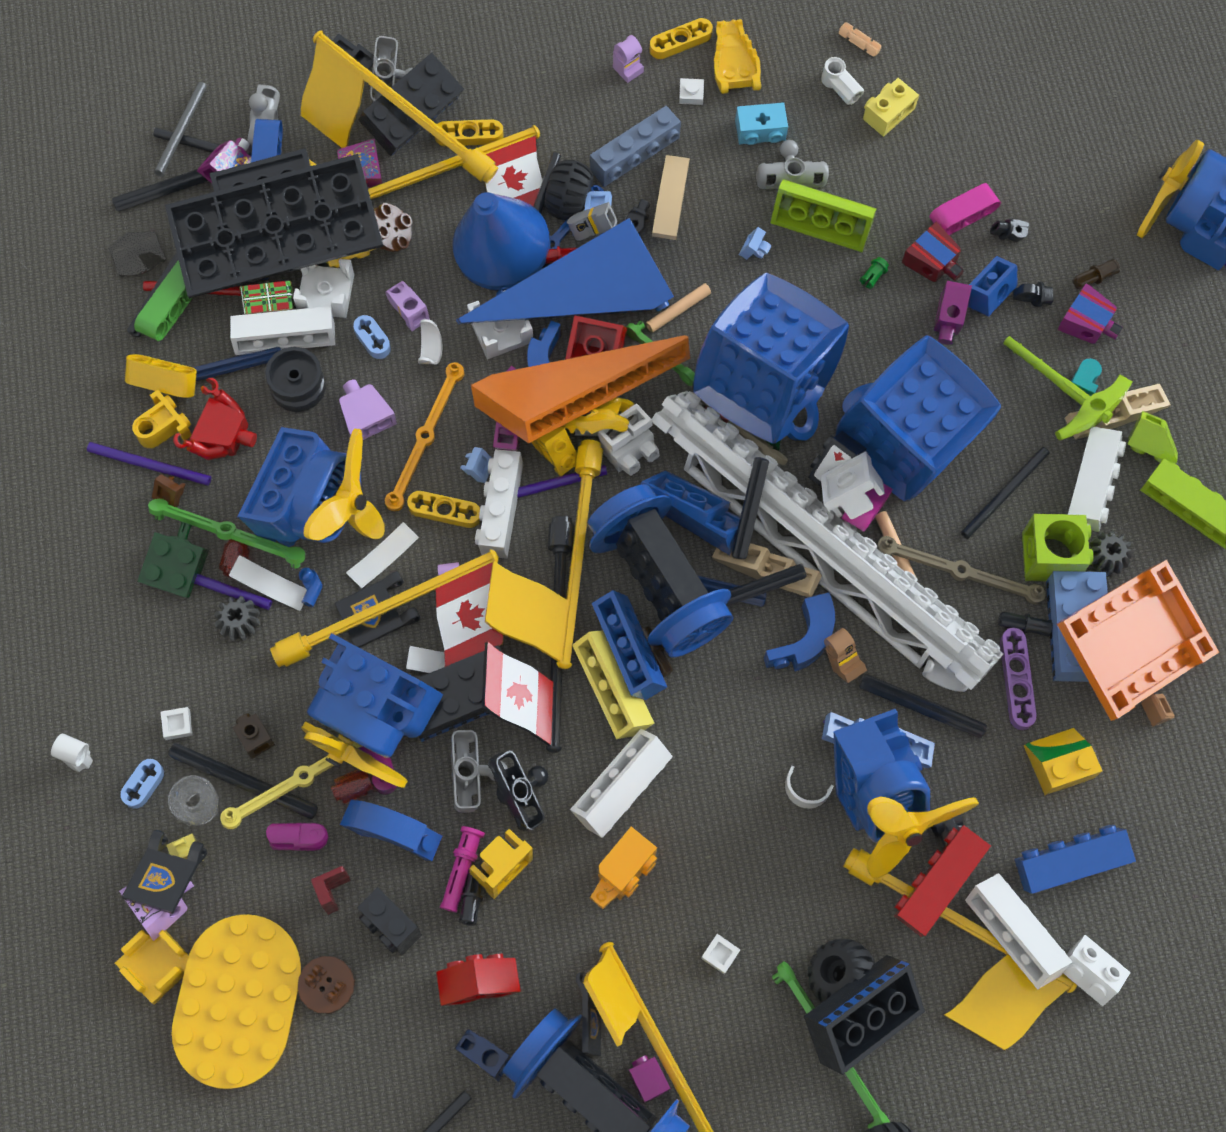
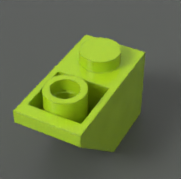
(1153, 437)

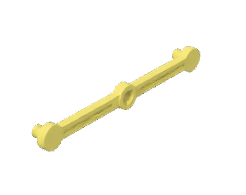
(232, 817)

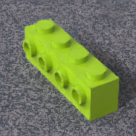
(1188, 500)

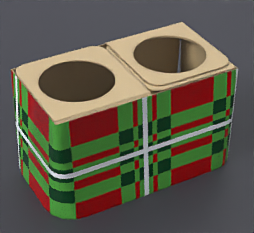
(267, 297)

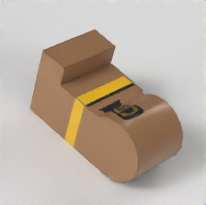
(843, 655)

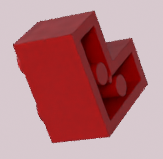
(477, 979)

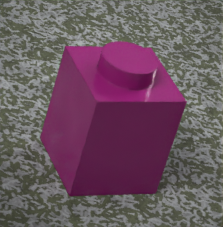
(648, 1078)

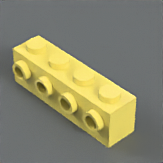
(624, 712)

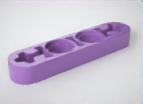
(1018, 678)

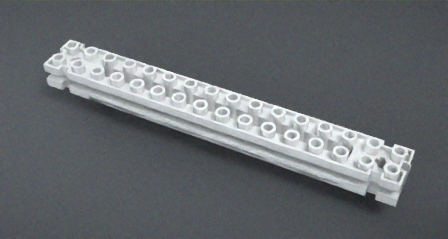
(830, 542)

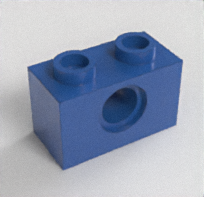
(993, 286)

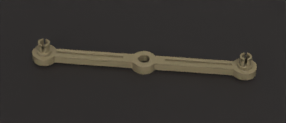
(1034, 593)

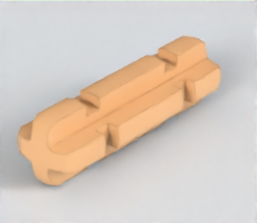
(860, 39)

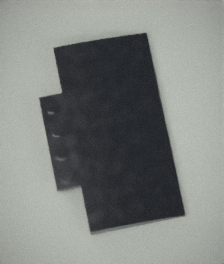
(272, 221)

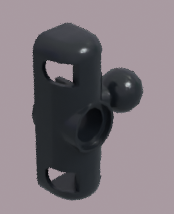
(515, 780)

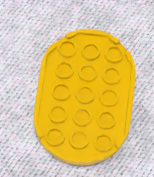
(236, 1001)

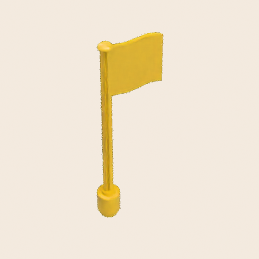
(336, 94)
(530, 609)
(1003, 999)
(620, 1007)

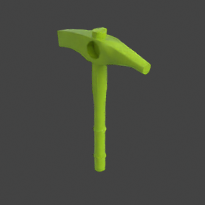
(1093, 408)

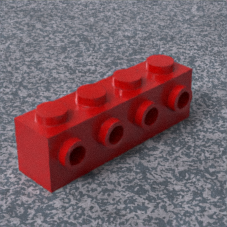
(941, 881)

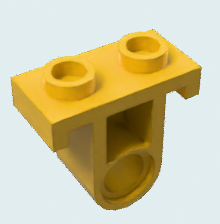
(162, 420)
(557, 450)

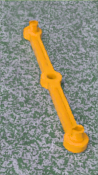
(394, 500)

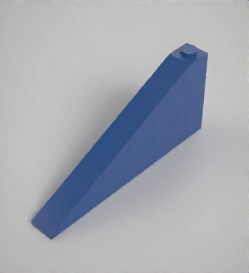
(598, 278)

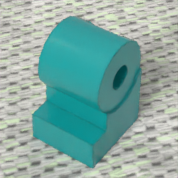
(1087, 375)

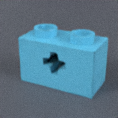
(761, 123)

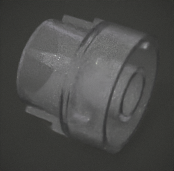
(183, 791)

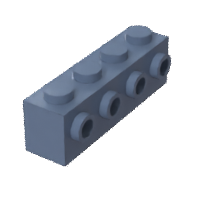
(635, 146)

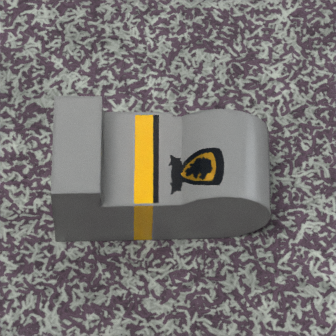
(592, 221)

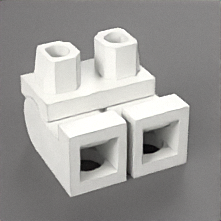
(627, 447)

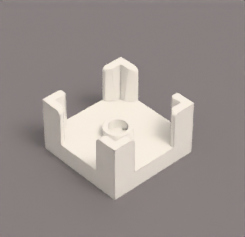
(326, 287)
(501, 336)

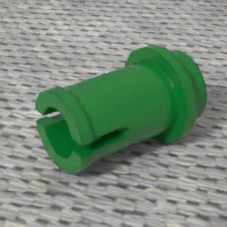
(878, 267)

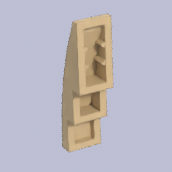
(670, 197)
(1146, 399)
(763, 563)

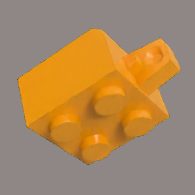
(623, 867)

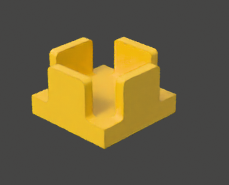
(502, 863)
(153, 965)

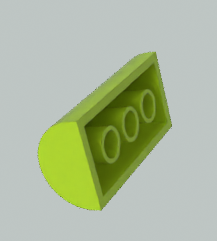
(822, 215)

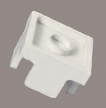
(846, 486)

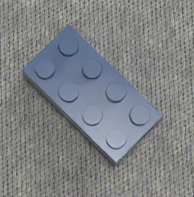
(1065, 595)

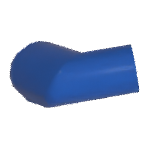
(312, 584)

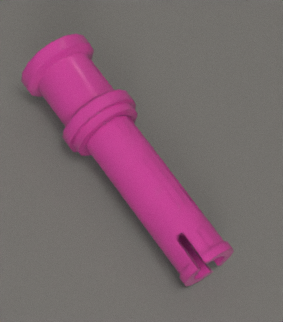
(465, 855)

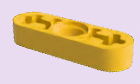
(687, 30)
(476, 139)
(424, 511)

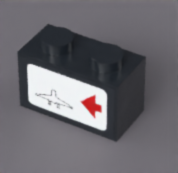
(837, 451)

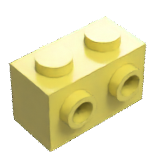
(890, 106)

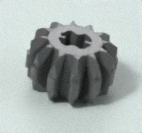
(1116, 545)
(237, 609)

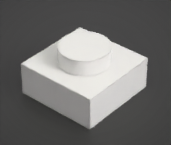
(691, 91)
(176, 723)
(720, 954)

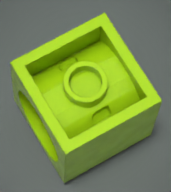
(1068, 529)

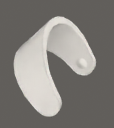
(430, 343)
(942, 677)
(800, 801)

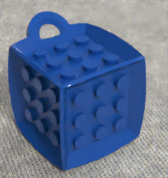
(770, 359)
(918, 416)

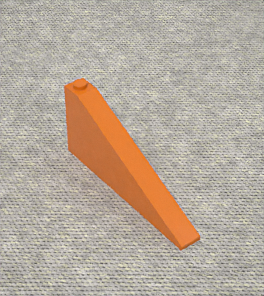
(554, 393)

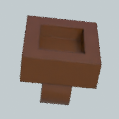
(167, 489)

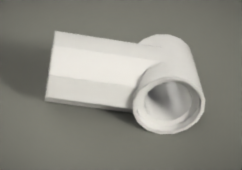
(842, 81)
(72, 752)

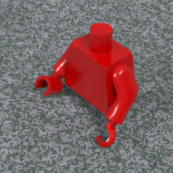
(219, 428)

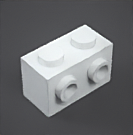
(1095, 971)

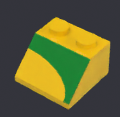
(1062, 760)

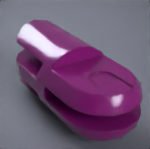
(297, 836)

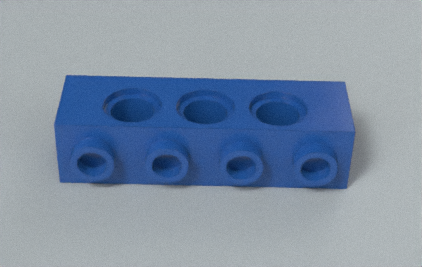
(629, 645)

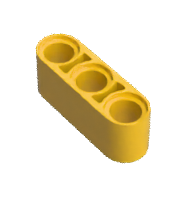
(160, 375)

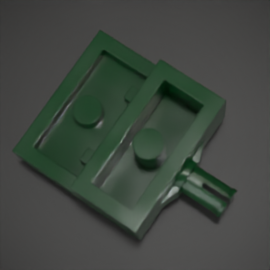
(173, 562)

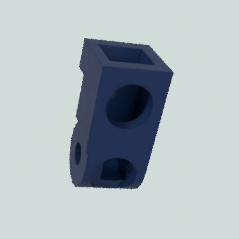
(483, 1054)

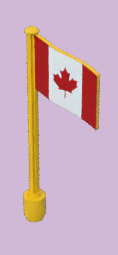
(513, 155)
(459, 607)

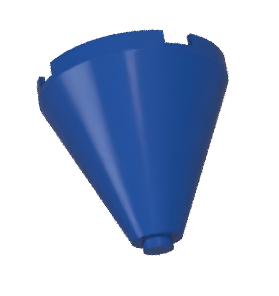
(500, 241)

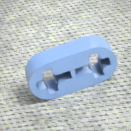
(375, 334)
(147, 787)

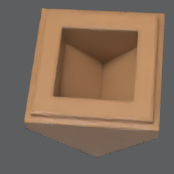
(1157, 709)

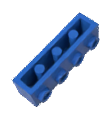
(1074, 859)

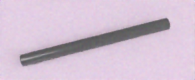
(180, 129)

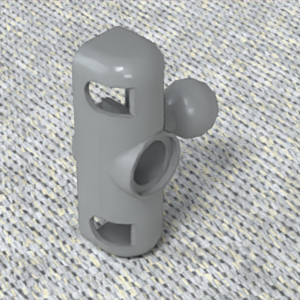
(383, 63)
(263, 106)
(803, 170)
(468, 786)

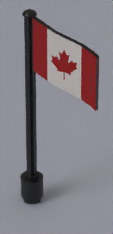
(518, 691)

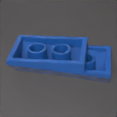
(697, 510)

